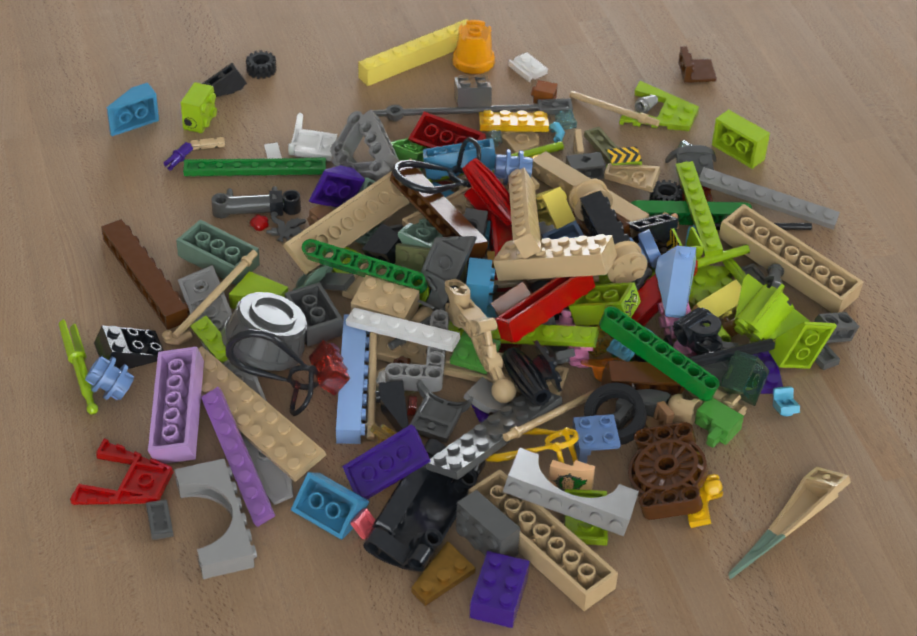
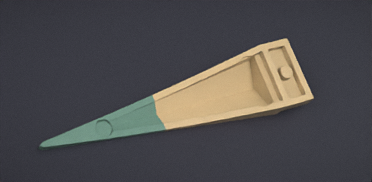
(810, 497)

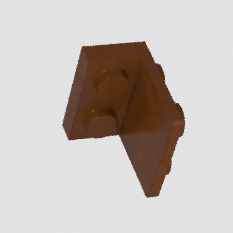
(695, 69)

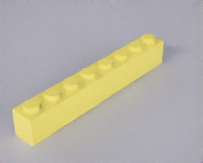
(409, 55)

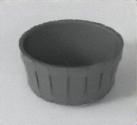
(271, 314)

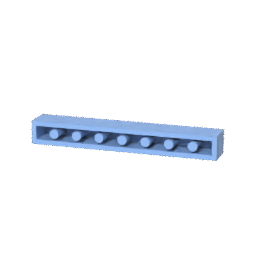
(351, 397)

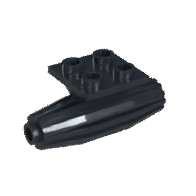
(531, 375)

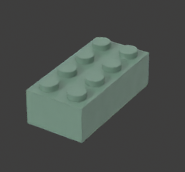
(210, 246)

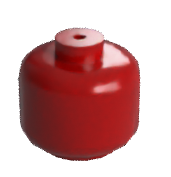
(259, 222)

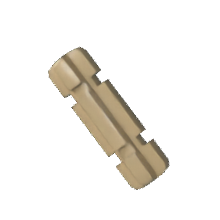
(208, 143)

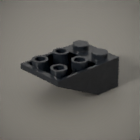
(128, 345)

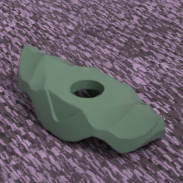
(313, 277)

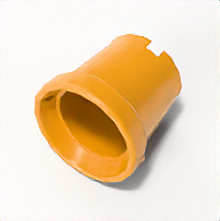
(474, 48)

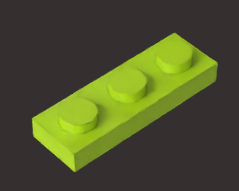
(210, 337)

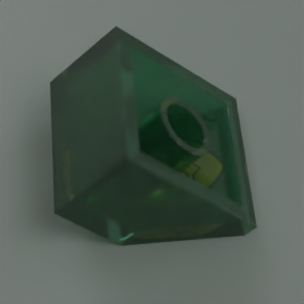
(745, 377)

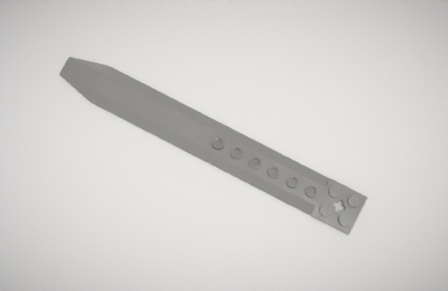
(274, 481)

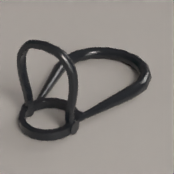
(436, 189)
(258, 372)

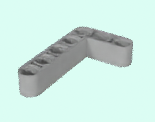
(431, 373)

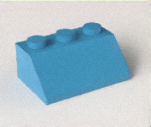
(328, 504)

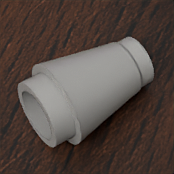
(644, 104)

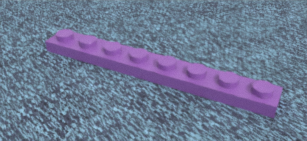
(238, 457)

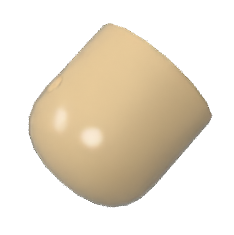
(683, 408)

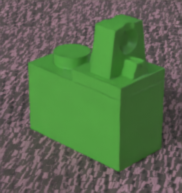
(719, 420)

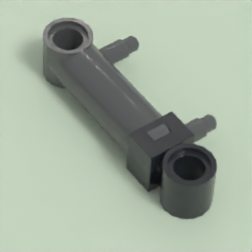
(227, 204)

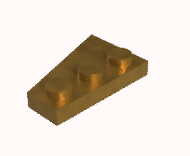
(442, 574)

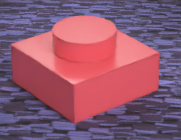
(363, 523)

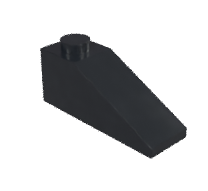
(226, 81)
(658, 225)
(393, 403)

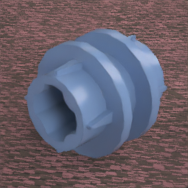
(506, 164)
(109, 378)

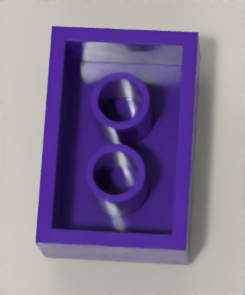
(499, 589)

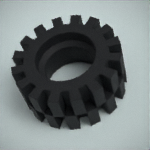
(261, 64)
(666, 188)

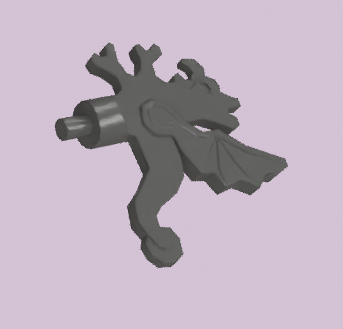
(283, 231)

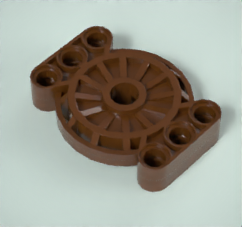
(670, 491)

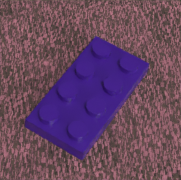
(386, 463)

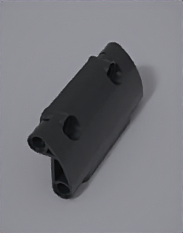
(417, 512)

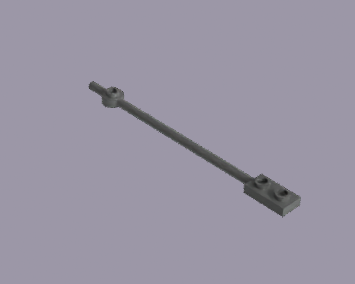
(548, 106)

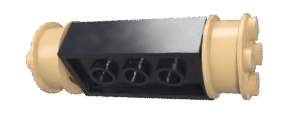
(593, 206)

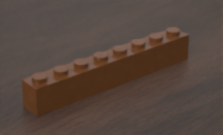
(440, 211)
(145, 274)

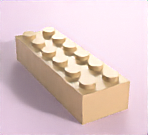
(557, 258)

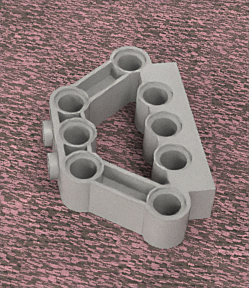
(375, 138)

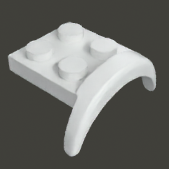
(310, 143)

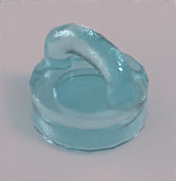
(496, 135)

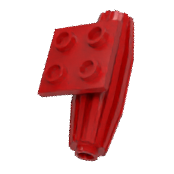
(487, 191)

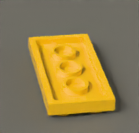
(515, 122)

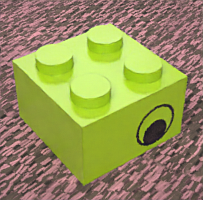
(198, 107)

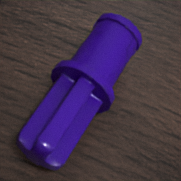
(178, 155)

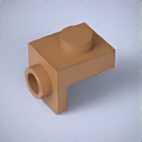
(662, 416)

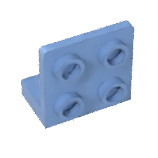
(595, 434)

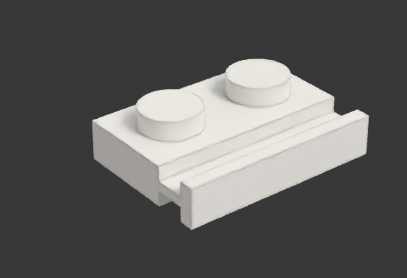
(528, 67)

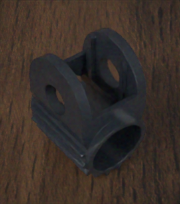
(691, 331)

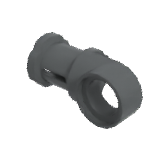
(774, 272)

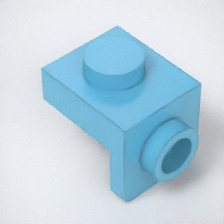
(784, 401)

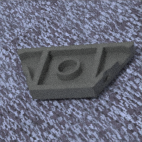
(446, 262)

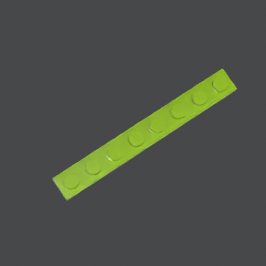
(699, 209)
(551, 335)

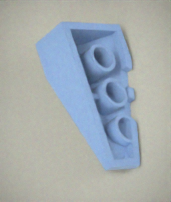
(675, 278)

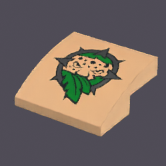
(575, 477)

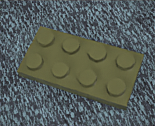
(414, 258)

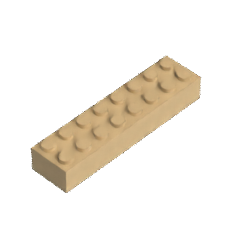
(802, 265)
(552, 546)

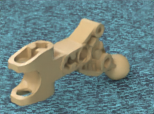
(477, 325)

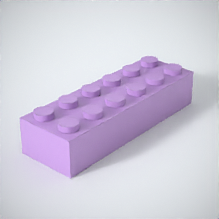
(176, 405)

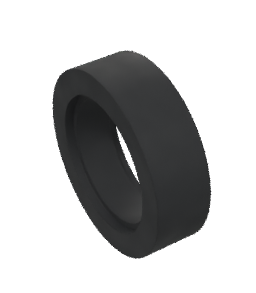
(623, 391)

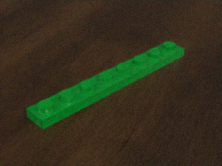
(248, 167)

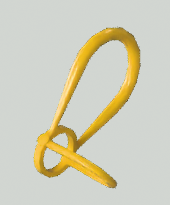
(556, 446)

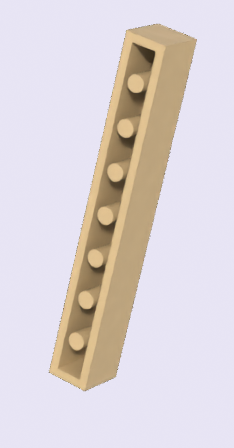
(558, 174)
(524, 213)

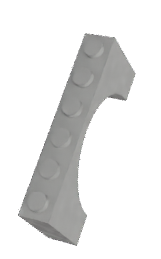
(606, 512)
(233, 549)

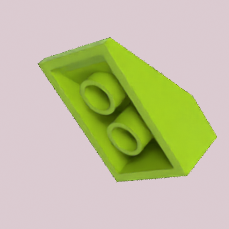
(801, 344)

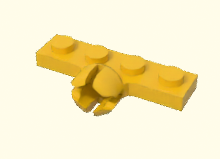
(709, 491)

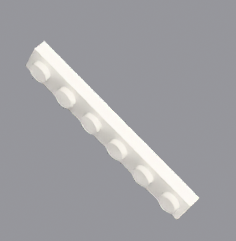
(403, 329)

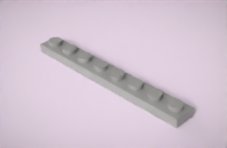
(768, 198)

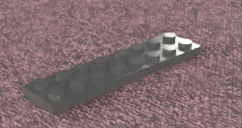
(487, 437)

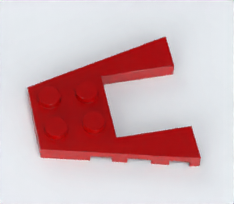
(141, 484)

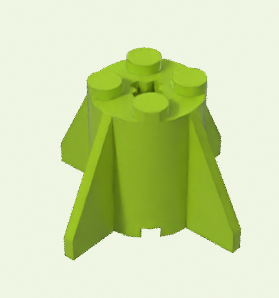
(764, 311)

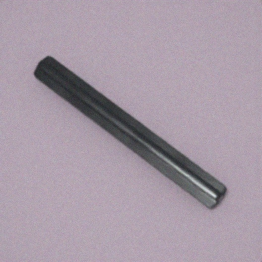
(726, 354)

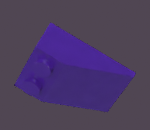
(337, 186)

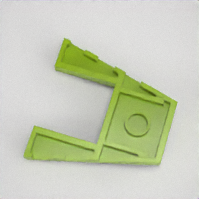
(675, 113)

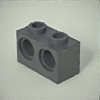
(845, 328)

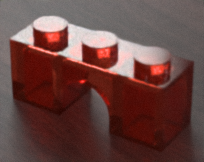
(330, 363)

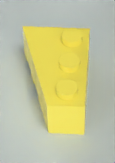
(554, 208)

